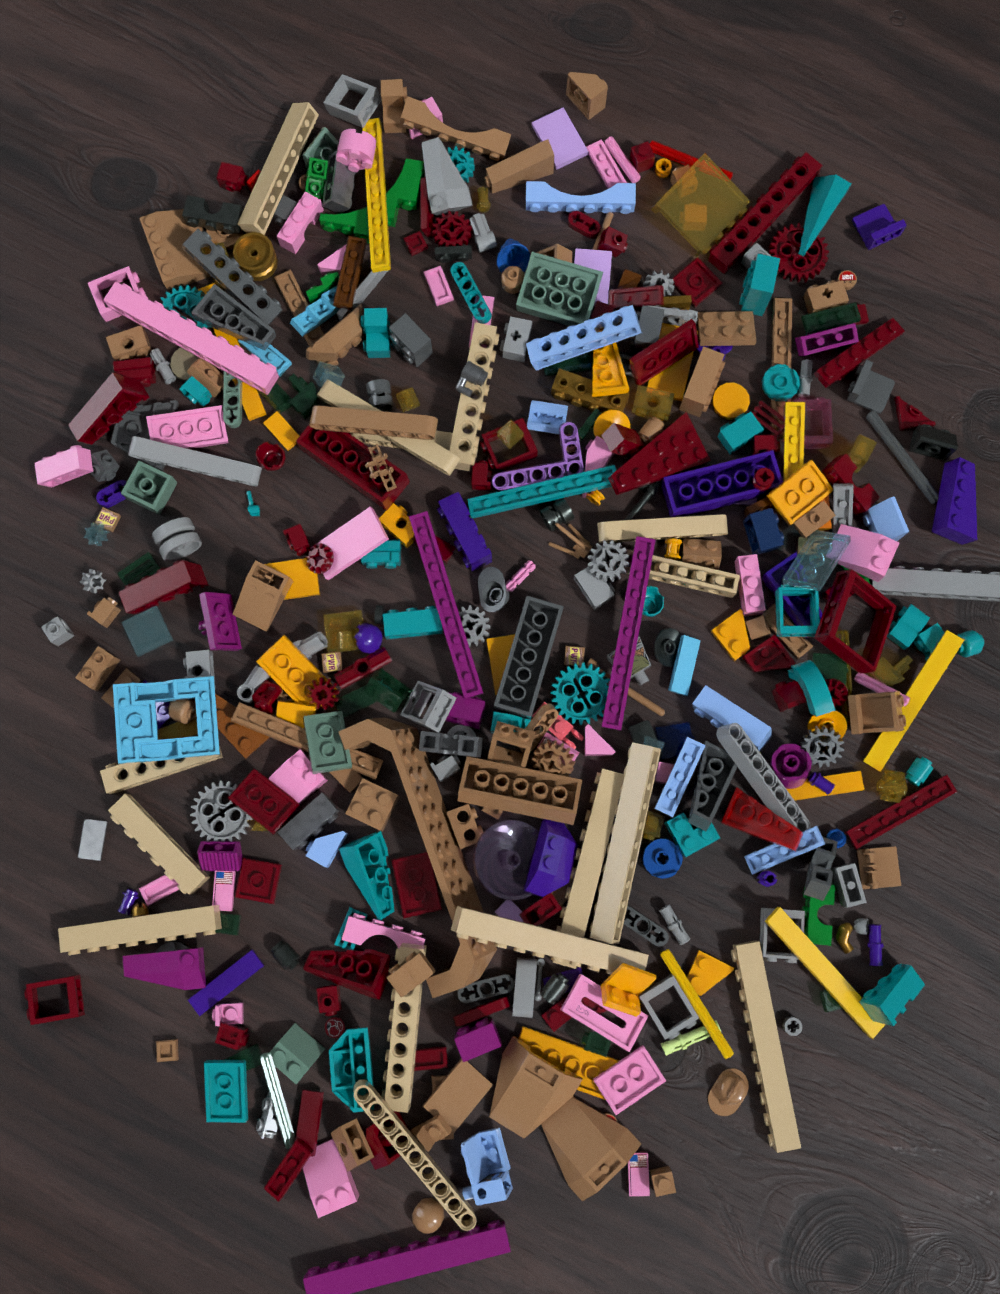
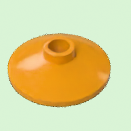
(607, 418)
(835, 720)

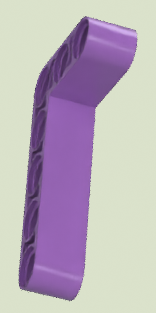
(546, 468)

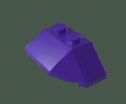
(551, 859)

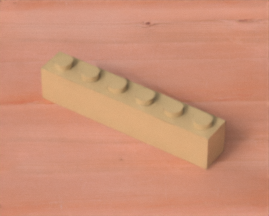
(158, 844)

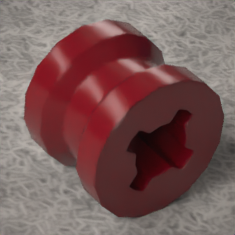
(759, 480)

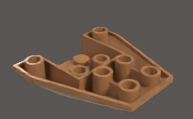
(529, 1089)
(588, 1146)

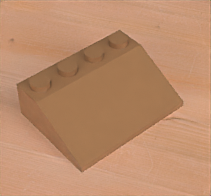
(165, 235)

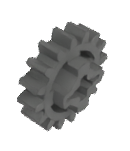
(829, 740)

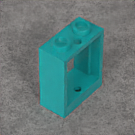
(797, 631)

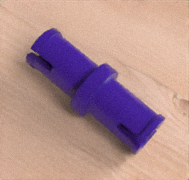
(763, 875)
(875, 945)

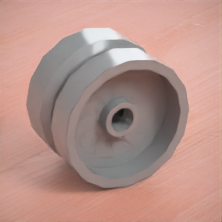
(176, 539)

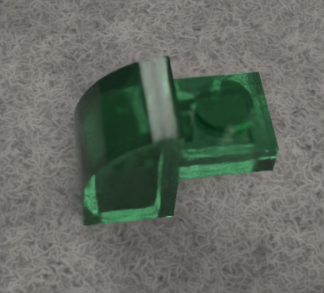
(306, 396)

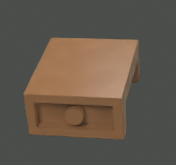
(876, 712)

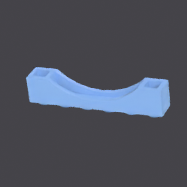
(615, 199)

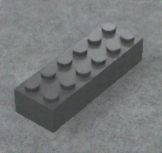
(528, 657)

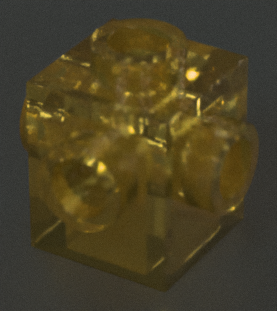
(892, 786)

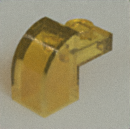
(891, 674)

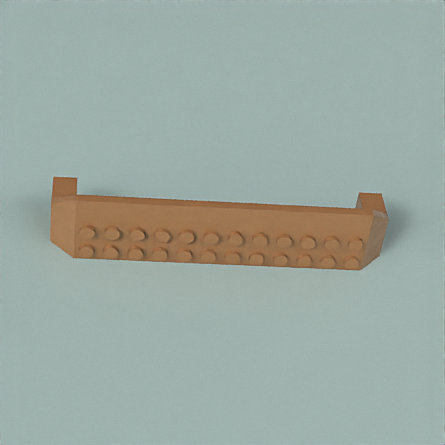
(438, 839)

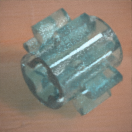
(90, 534)

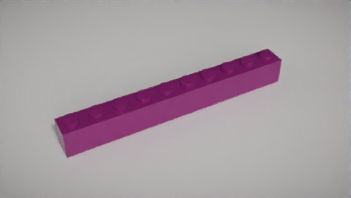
(409, 1261)

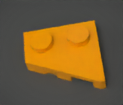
(733, 635)
(706, 972)

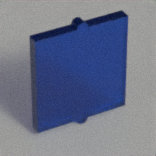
(674, 738)

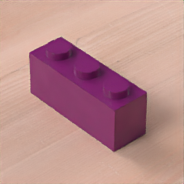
(827, 339)

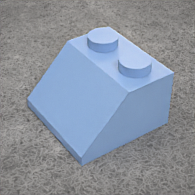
(886, 519)

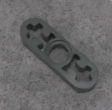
(658, 929)
(502, 990)

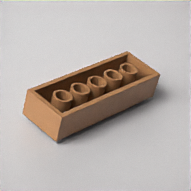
(519, 790)

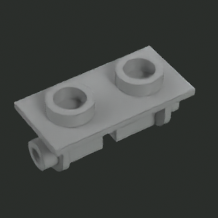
(267, 1124)

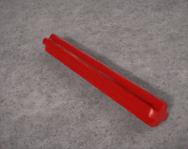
(678, 156)

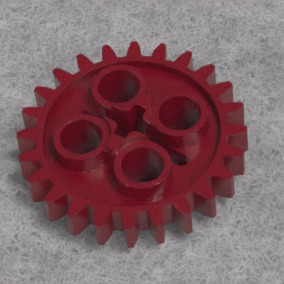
(787, 262)

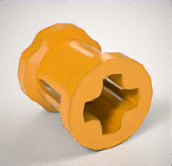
(673, 549)

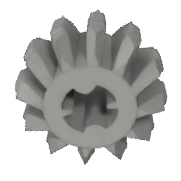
(660, 279)

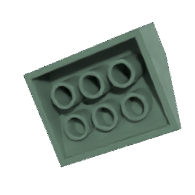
(558, 290)

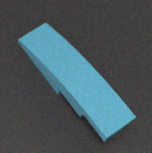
(316, 313)

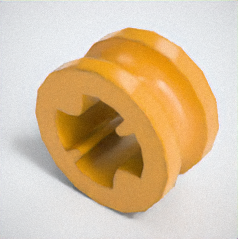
(658, 170)
(595, 497)

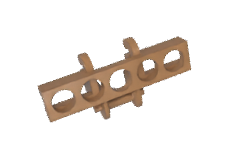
(378, 458)

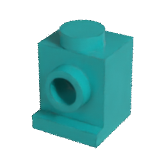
(195, 392)

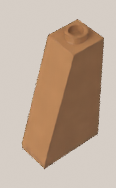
(521, 167)

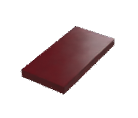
(664, 352)

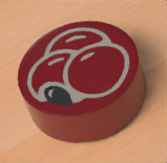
(335, 1027)

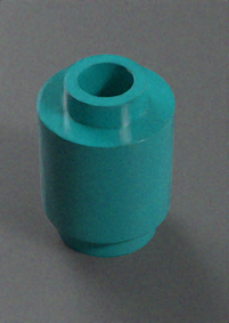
(919, 771)

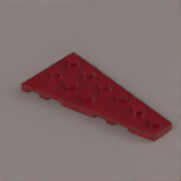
(668, 454)

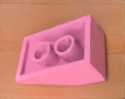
(867, 552)
(296, 777)
(328, 1180)

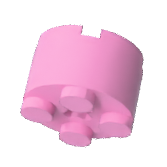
(356, 150)

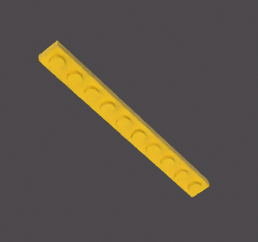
(377, 203)

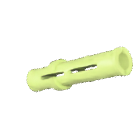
(686, 1039)

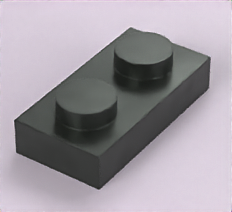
(459, 253)

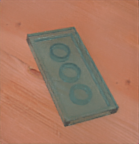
(816, 560)

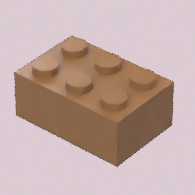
(703, 382)

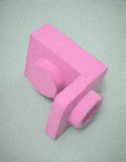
(229, 1013)

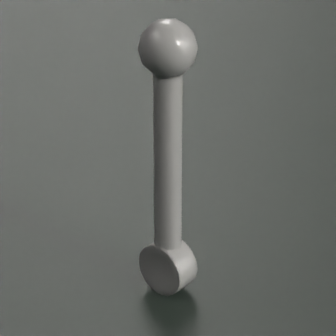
(537, 996)

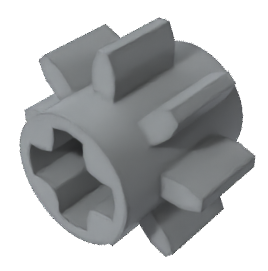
(92, 581)

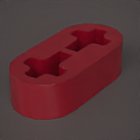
(583, 225)

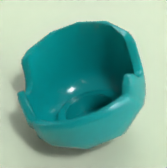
(653, 602)

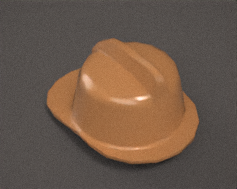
(728, 1092)

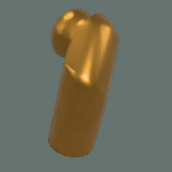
(843, 935)

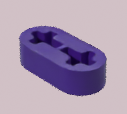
(113, 493)

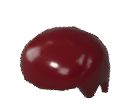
(270, 456)

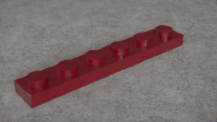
(859, 352)
(901, 812)

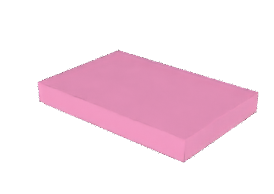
(629, 1080)

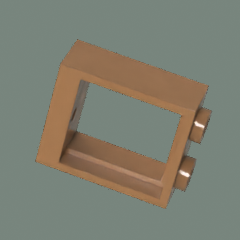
(504, 733)

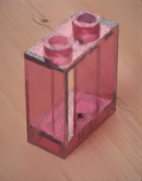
(826, 440)

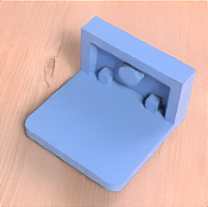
(484, 1155)

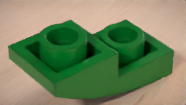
(316, 177)
(329, 281)

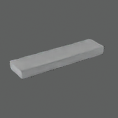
(363, 291)

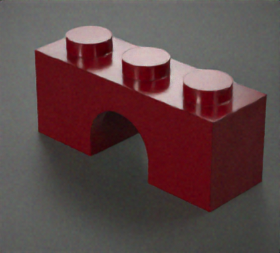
(840, 472)

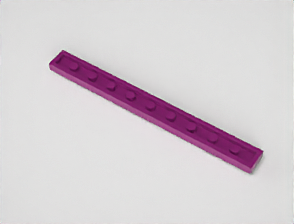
(446, 605)
(628, 633)

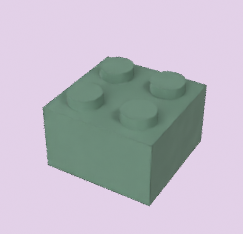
(149, 487)

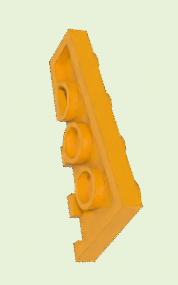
(608, 372)

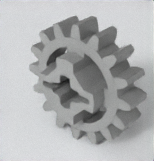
(601, 562)
(477, 623)

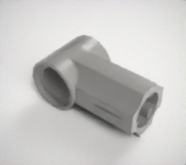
(483, 236)
(312, 644)
(252, 683)

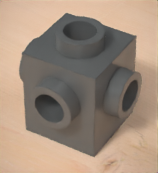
(103, 466)

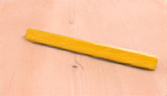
(697, 1004)

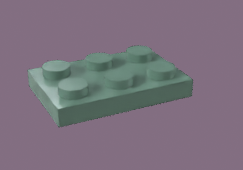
(324, 742)

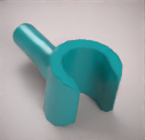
(254, 510)

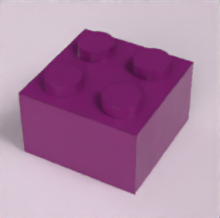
(477, 1039)

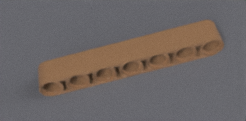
(374, 422)

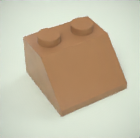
(587, 92)

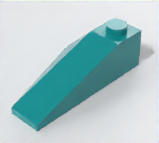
(368, 867)

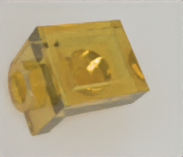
(653, 825)

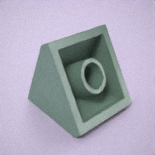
(321, 146)

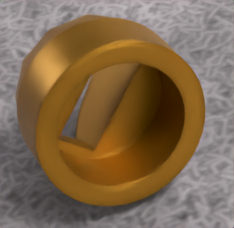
(140, 911)

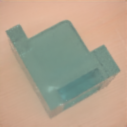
(327, 371)

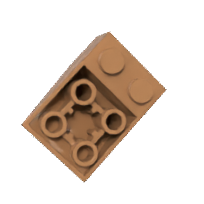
(262, 595)

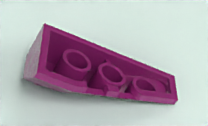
(173, 968)

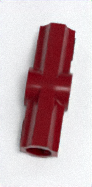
(351, 674)

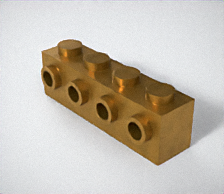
(579, 392)

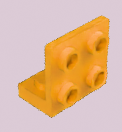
(623, 989)

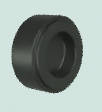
(379, 611)

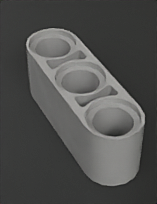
(524, 987)

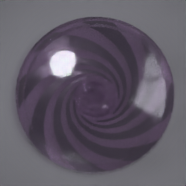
(504, 858)

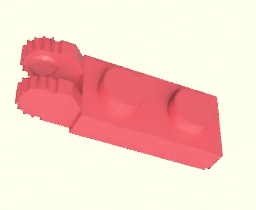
(561, 728)

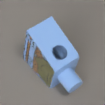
(491, 1189)

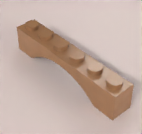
(490, 142)

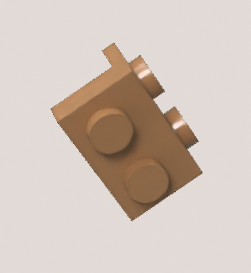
(702, 552)

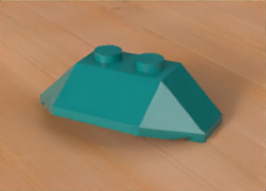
(350, 1063)

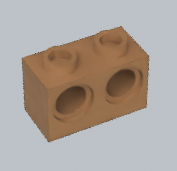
(461, 827)

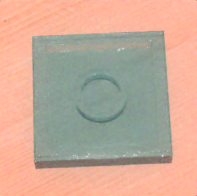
(147, 631)

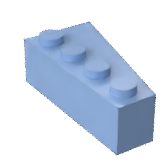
(724, 712)

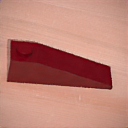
(356, 970)

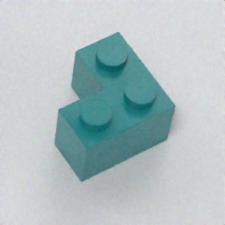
(376, 327)
(687, 838)

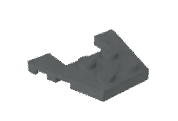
(135, 424)

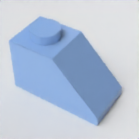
(325, 848)

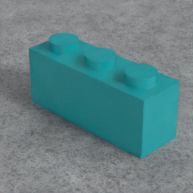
(412, 623)

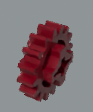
(458, 224)

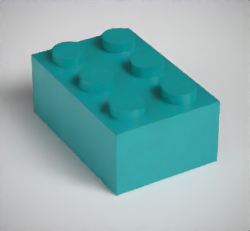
(759, 284)

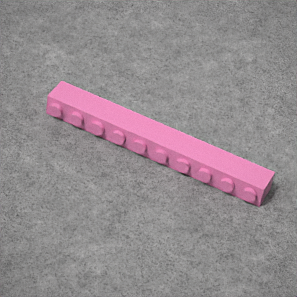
(191, 338)

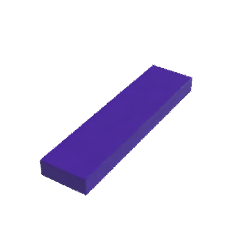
(226, 982)

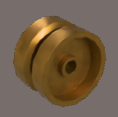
(256, 255)

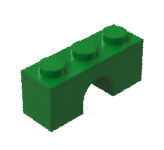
(813, 928)

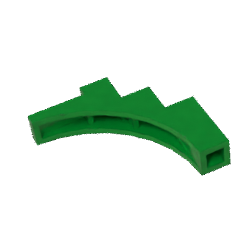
(403, 194)

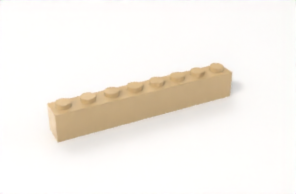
(278, 168)
(140, 928)

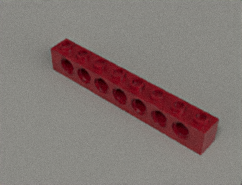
(804, 165)

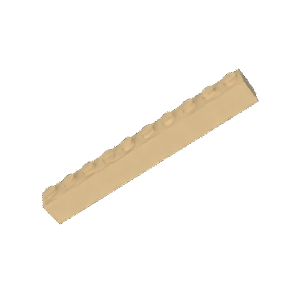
(624, 843)
(591, 855)
(544, 941)
(766, 1047)

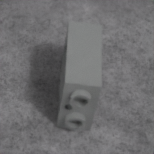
(360, 115)
(437, 711)
(772, 956)
(658, 988)

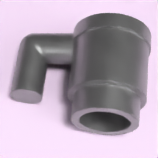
(473, 374)

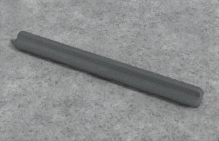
(902, 456)

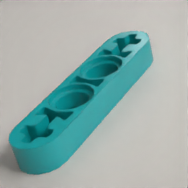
(469, 293)

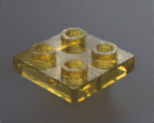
(341, 630)

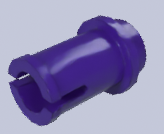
(820, 782)
(128, 901)

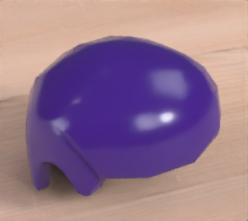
(368, 638)

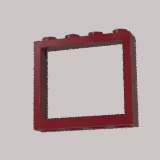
(832, 614)

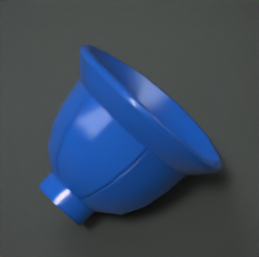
(513, 254)

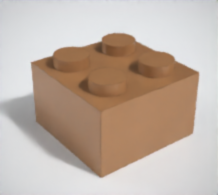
(372, 804)

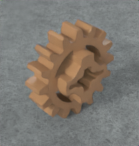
(553, 759)

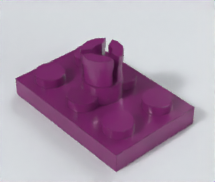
(219, 622)

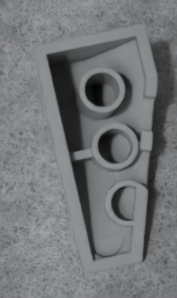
(444, 183)

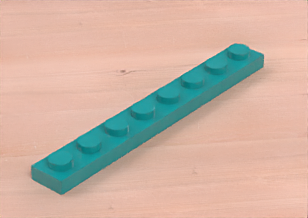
(540, 492)

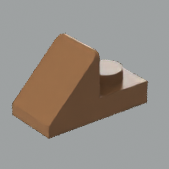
(431, 1131)

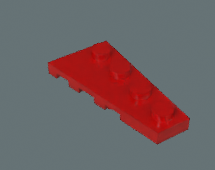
(757, 820)

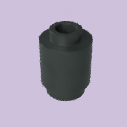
(285, 955)
(555, 988)

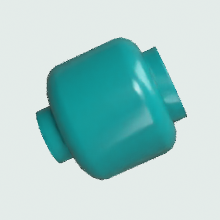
(972, 643)

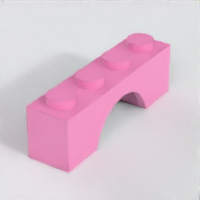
(359, 929)

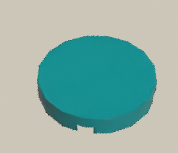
(780, 382)

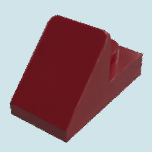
(541, 910)

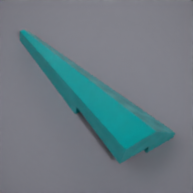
(824, 198)

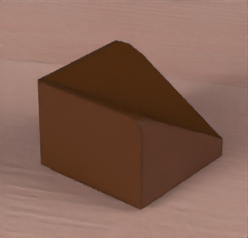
(629, 280)

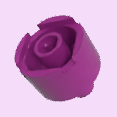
(799, 763)

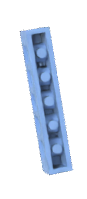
(593, 340)

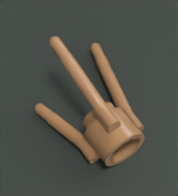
(582, 545)

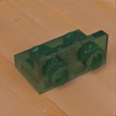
(387, 690)

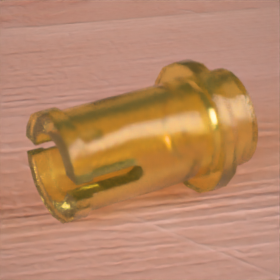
(483, 200)

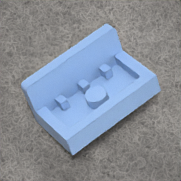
(546, 416)

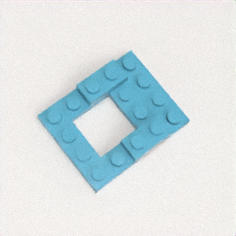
(137, 720)

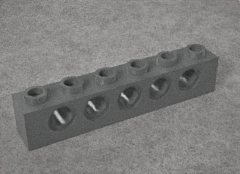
(221, 275)

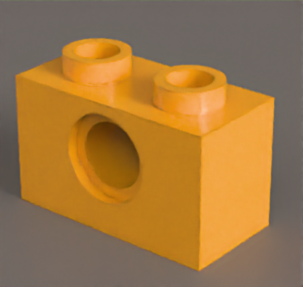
(390, 520)

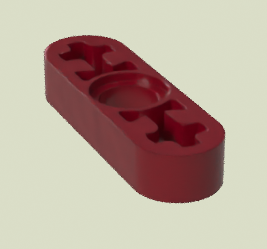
(481, 1011)

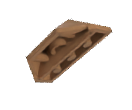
(338, 339)

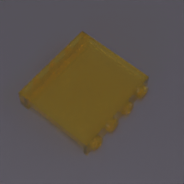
(702, 204)

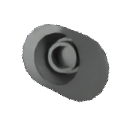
(492, 589)

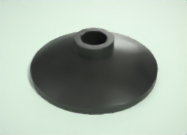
(666, 646)

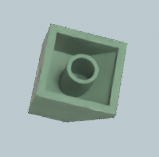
(296, 1053)

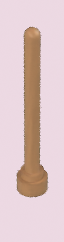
(632, 693)

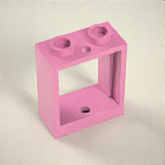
(107, 281)

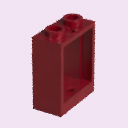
(528, 442)
(74, 996)

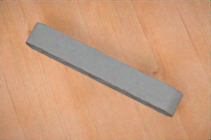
(194, 461)
(760, 775)

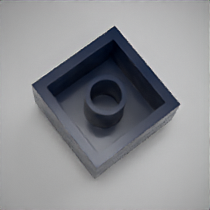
(763, 531)

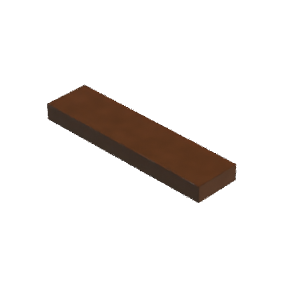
(350, 272)

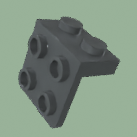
(870, 388)

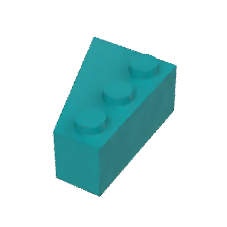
(892, 994)

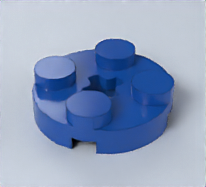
(668, 849)

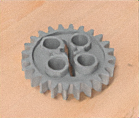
(214, 798)

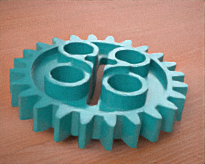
(192, 299)
(566, 701)

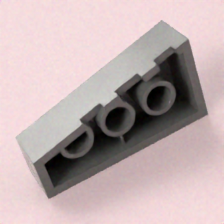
(229, 316)
(711, 782)

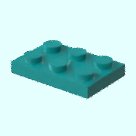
(226, 1091)

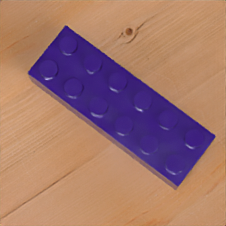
(717, 485)

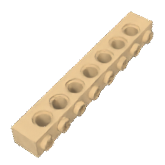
(481, 335)
(401, 1100)

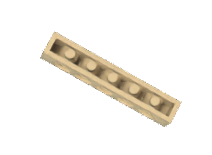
(691, 576)
(113, 782)

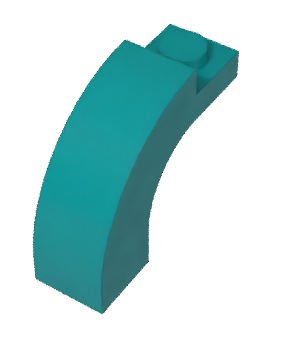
(813, 687)

